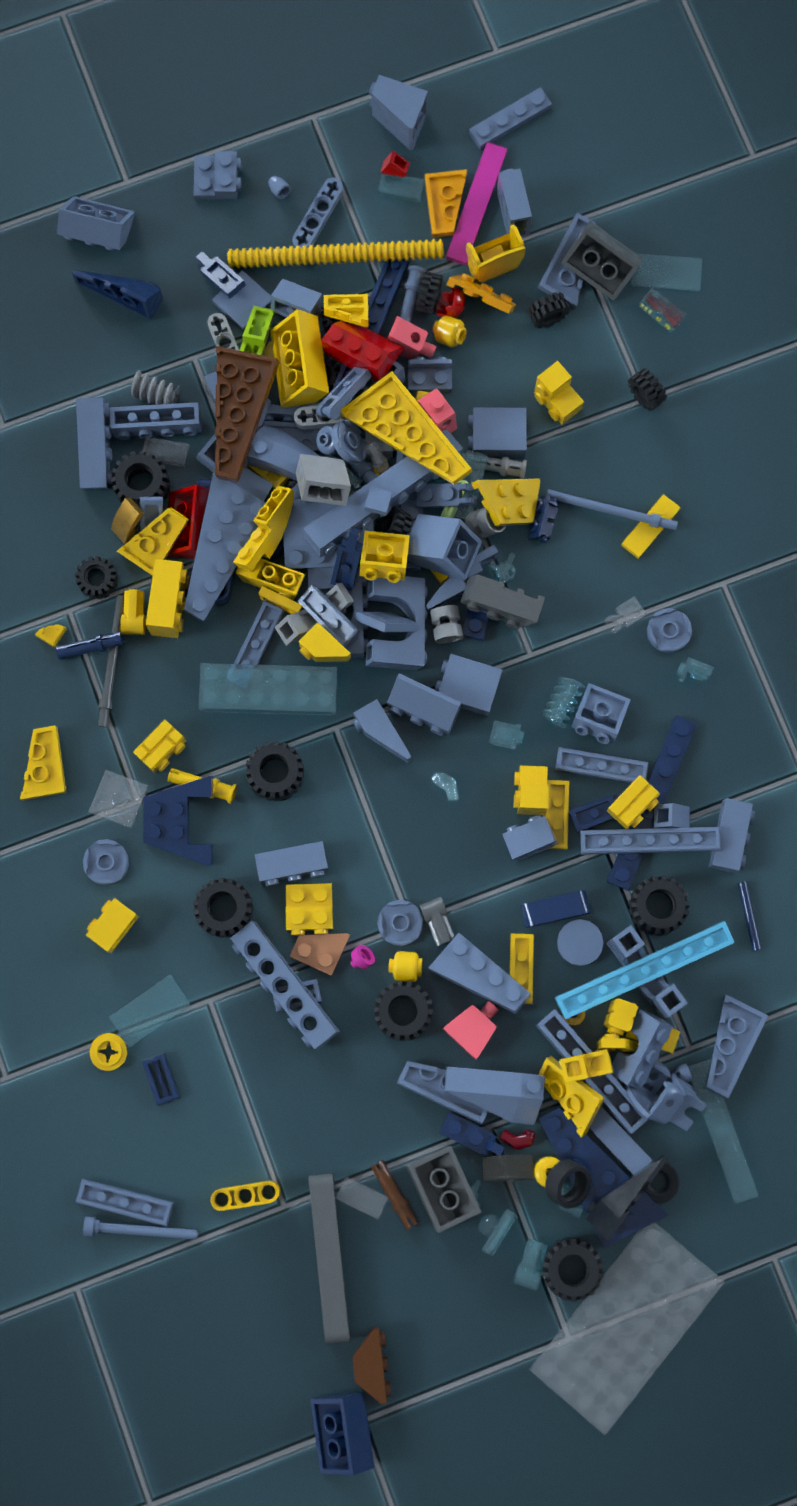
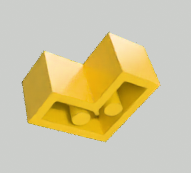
(556, 394)
(532, 790)

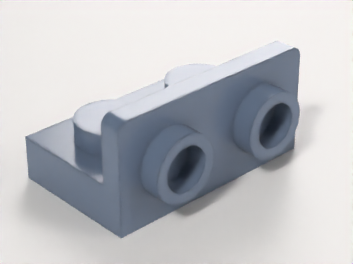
(429, 374)

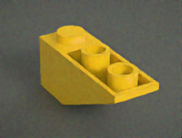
(272, 577)

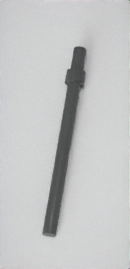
(106, 703)

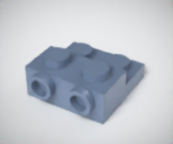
(217, 176)
(600, 714)

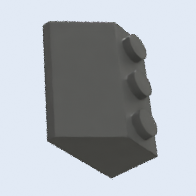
(602, 260)
(443, 1189)

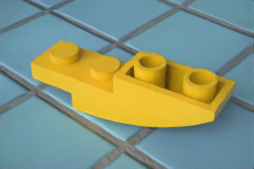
(271, 524)

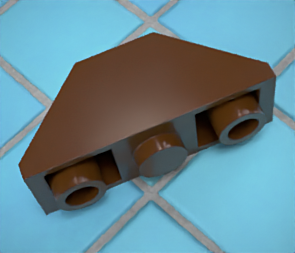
(370, 1366)

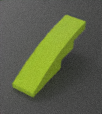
(257, 330)

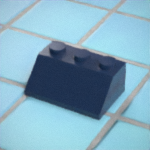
(342, 1433)

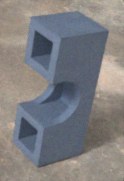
(652, 1035)

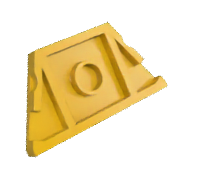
(509, 500)

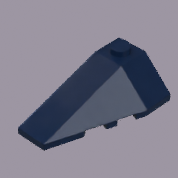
(128, 292)

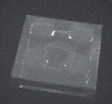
(118, 799)

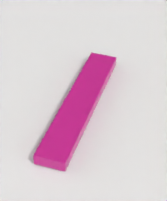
(476, 202)

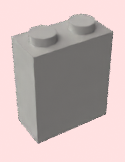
(323, 479)

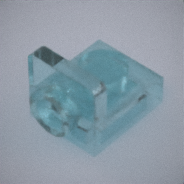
(697, 669)
(506, 735)

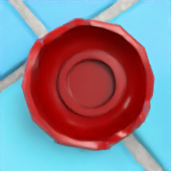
(451, 303)

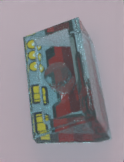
(662, 309)

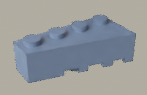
(94, 443)

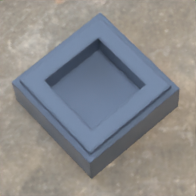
(378, 501)

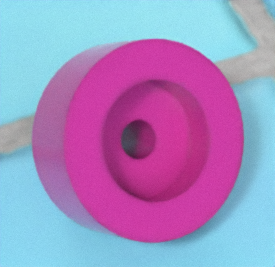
(362, 957)

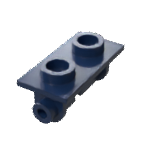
(545, 509)

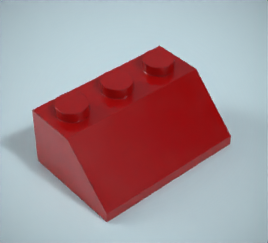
(360, 348)
(192, 504)

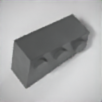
(501, 602)

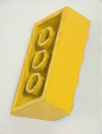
(301, 359)

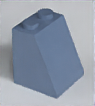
(399, 108)
(443, 545)

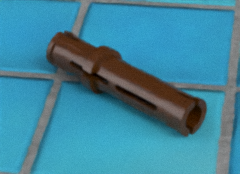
(395, 1195)

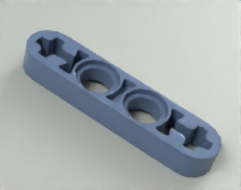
(315, 214)

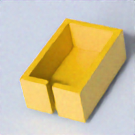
(167, 599)

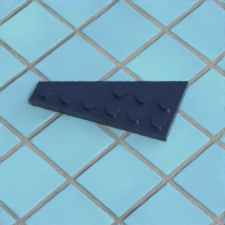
(603, 1170)

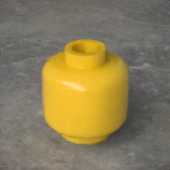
(449, 331)
(406, 966)
(541, 1168)

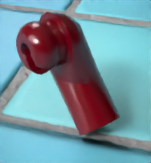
(520, 1141)

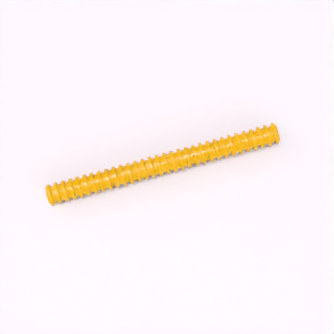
(335, 253)

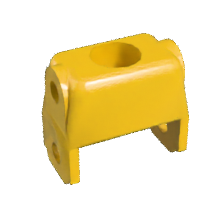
(496, 256)

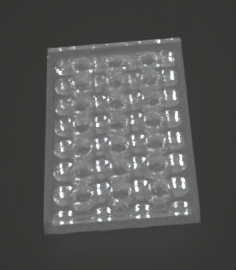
(627, 1326)

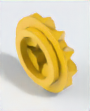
(100, 1060)

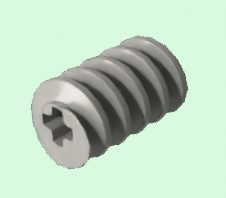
(152, 391)

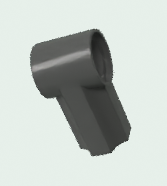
(436, 917)

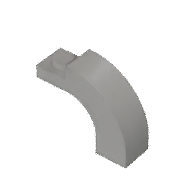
(296, 625)

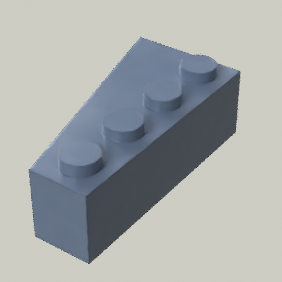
(474, 971)

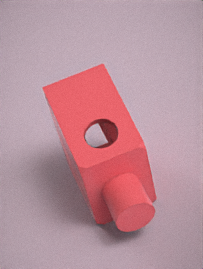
(411, 339)
(439, 410)
(473, 1028)

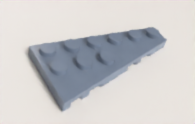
(223, 534)

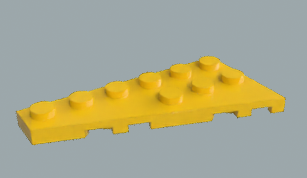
(399, 420)

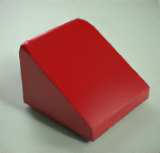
(395, 165)

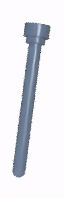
(93, 1226)

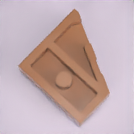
(320, 950)

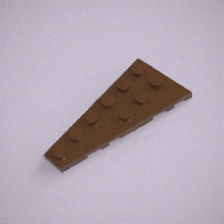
(240, 399)

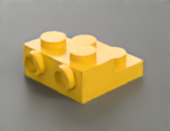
(384, 556)
(309, 908)

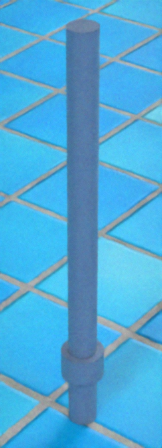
(653, 520)

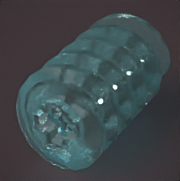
(561, 701)

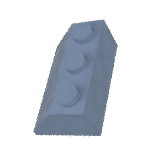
(94, 223)
(423, 705)

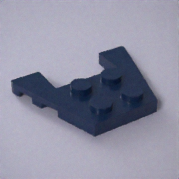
(168, 820)

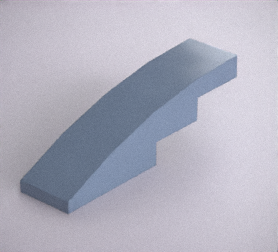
(454, 588)

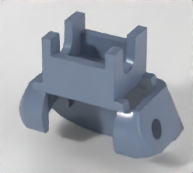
(671, 1103)

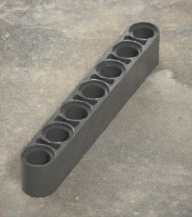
(329, 1258)

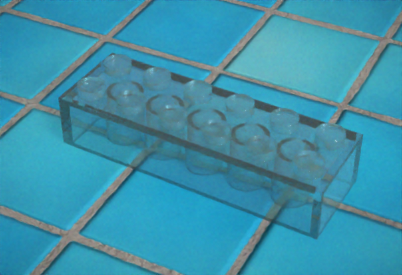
(268, 689)

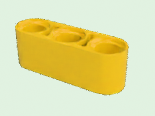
(234, 1195)

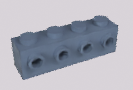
(155, 420)

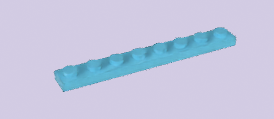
(644, 970)

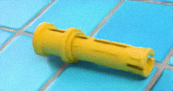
(220, 789)

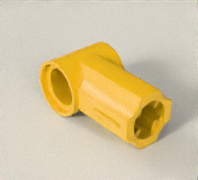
(133, 620)

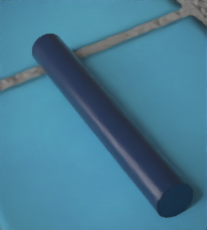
(749, 916)

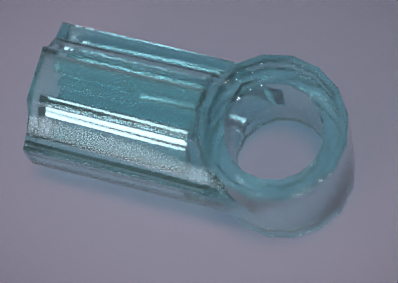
(529, 1270)

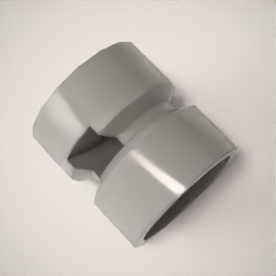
(481, 524)
(450, 631)

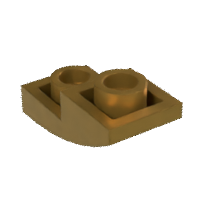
(126, 520)

